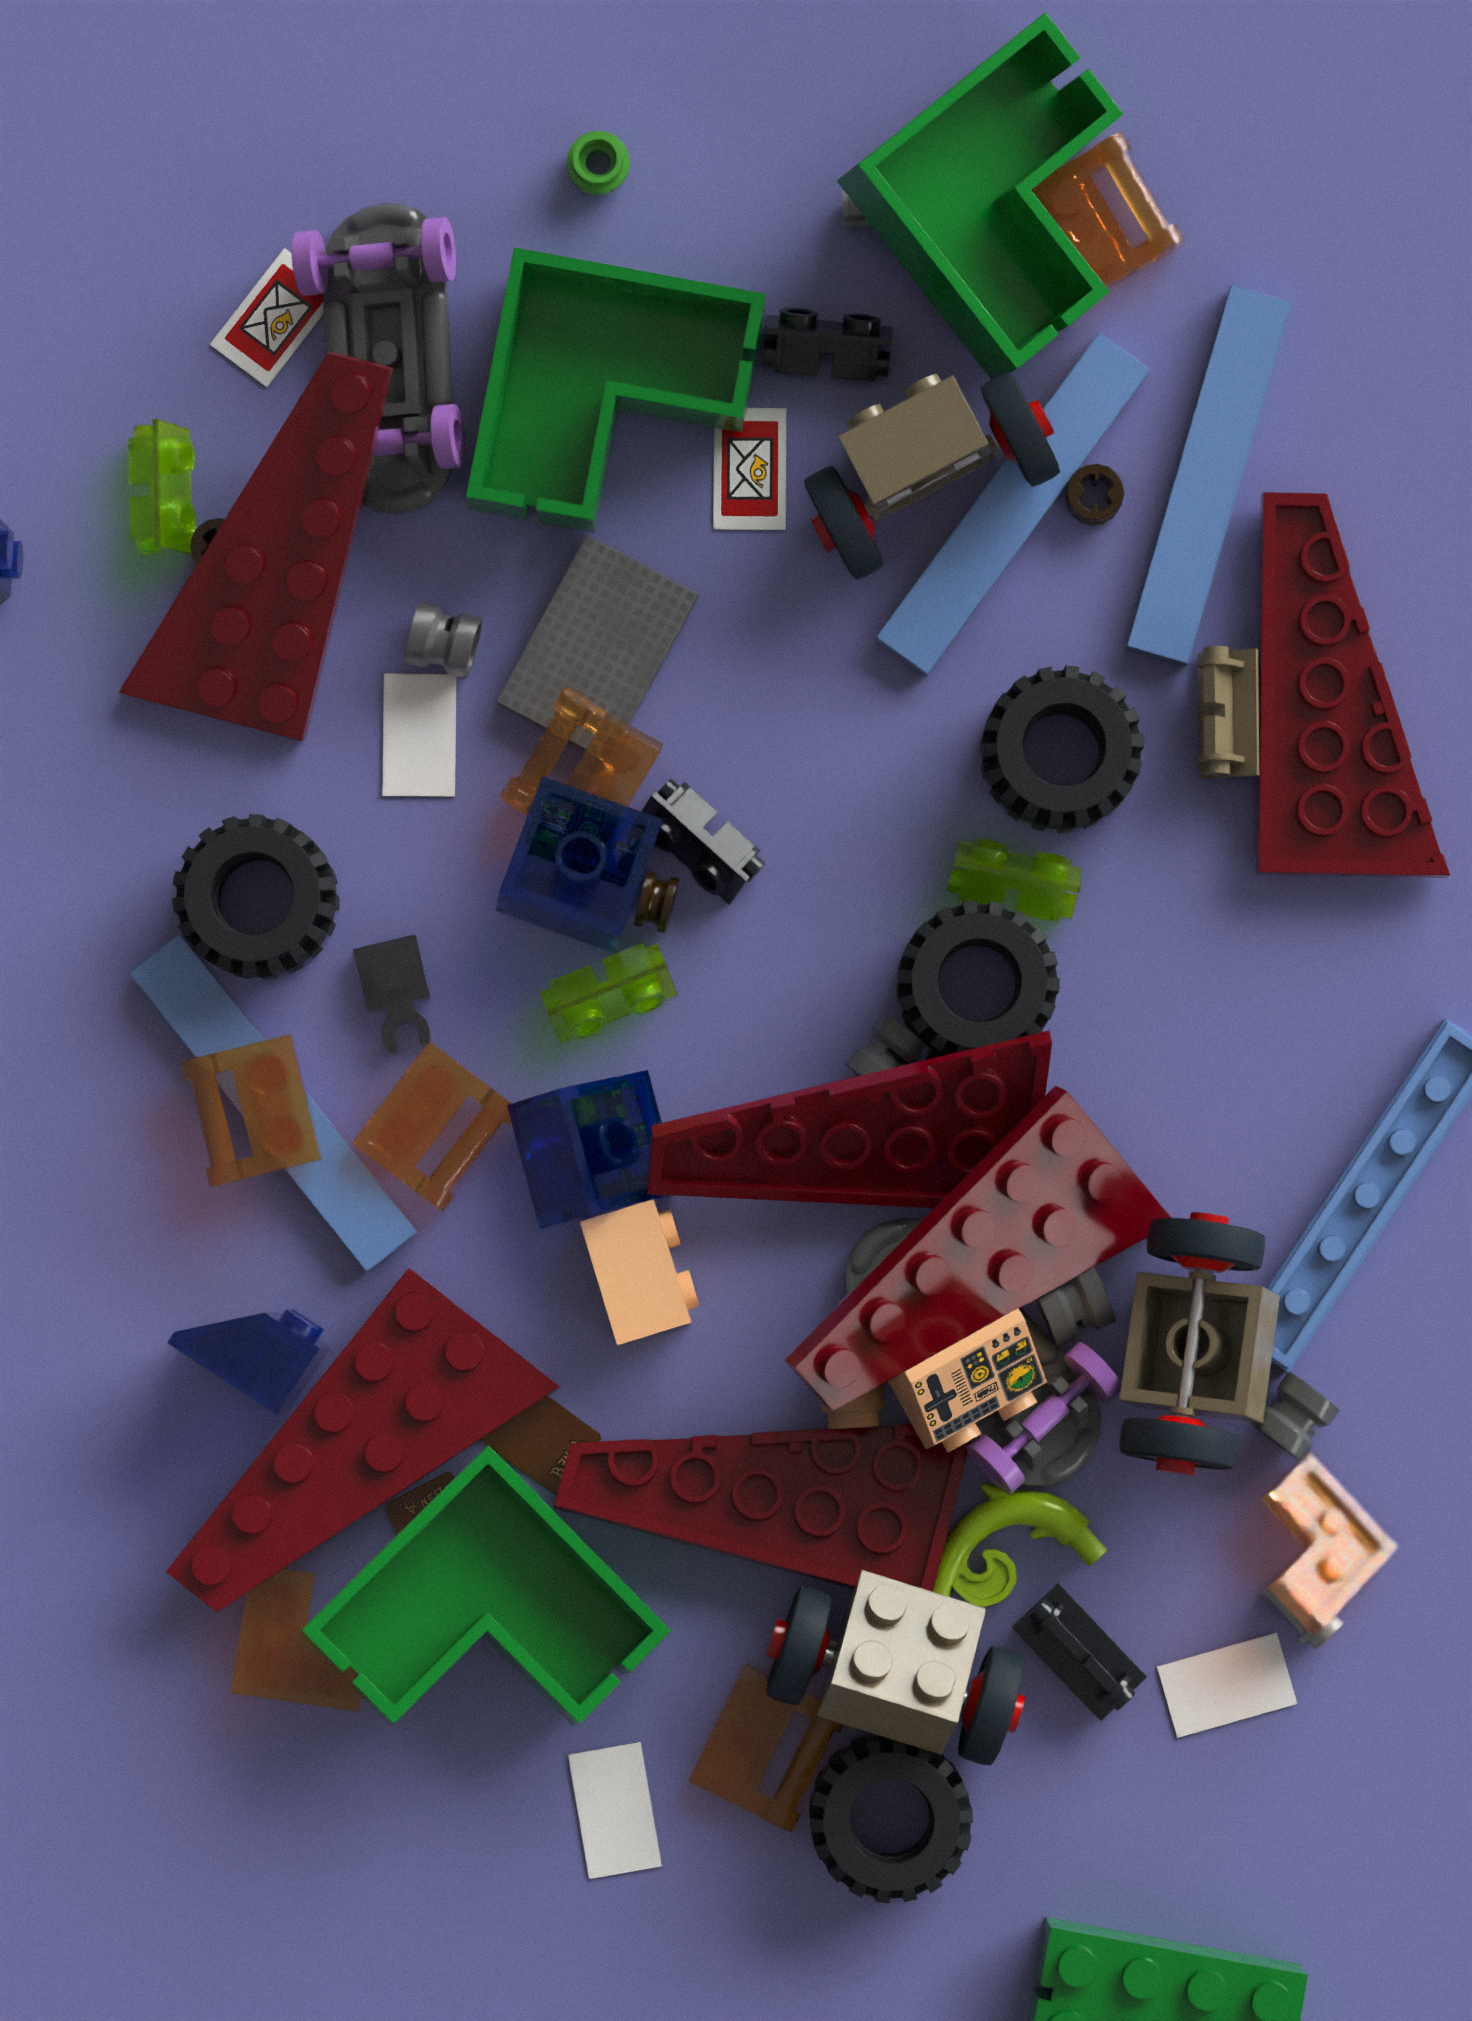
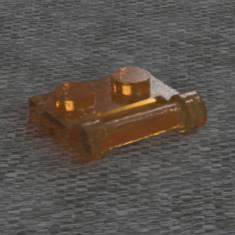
(1089, 222)
(610, 765)
(272, 1108)
(417, 1114)
(746, 1741)

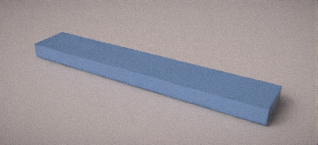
(1208, 475)
(1010, 509)
(213, 1023)
(1370, 1189)

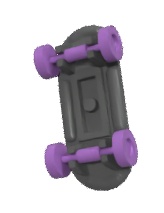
(390, 307)
(1046, 1439)

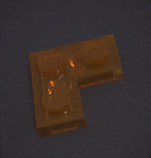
(1338, 1539)
(276, 1659)

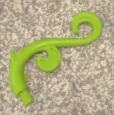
(1042, 1510)

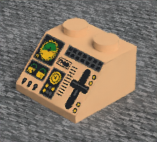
(970, 1381)

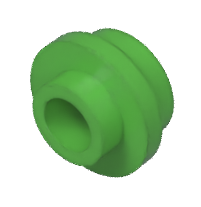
(594, 144)

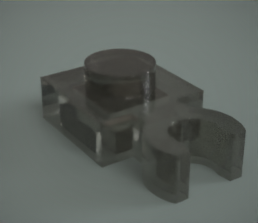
(392, 980)

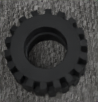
(1072, 695)
(209, 867)
(976, 926)
(899, 1873)

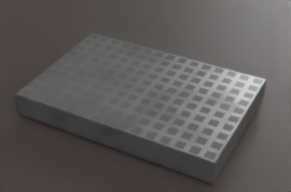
(600, 637)

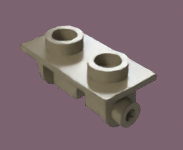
(1228, 712)

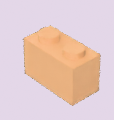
(638, 1271)

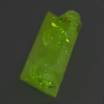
(163, 459)
(1039, 879)
(636, 986)

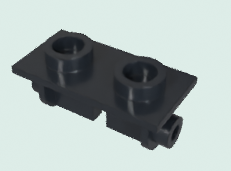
(804, 338)
(717, 862)
(1079, 1652)

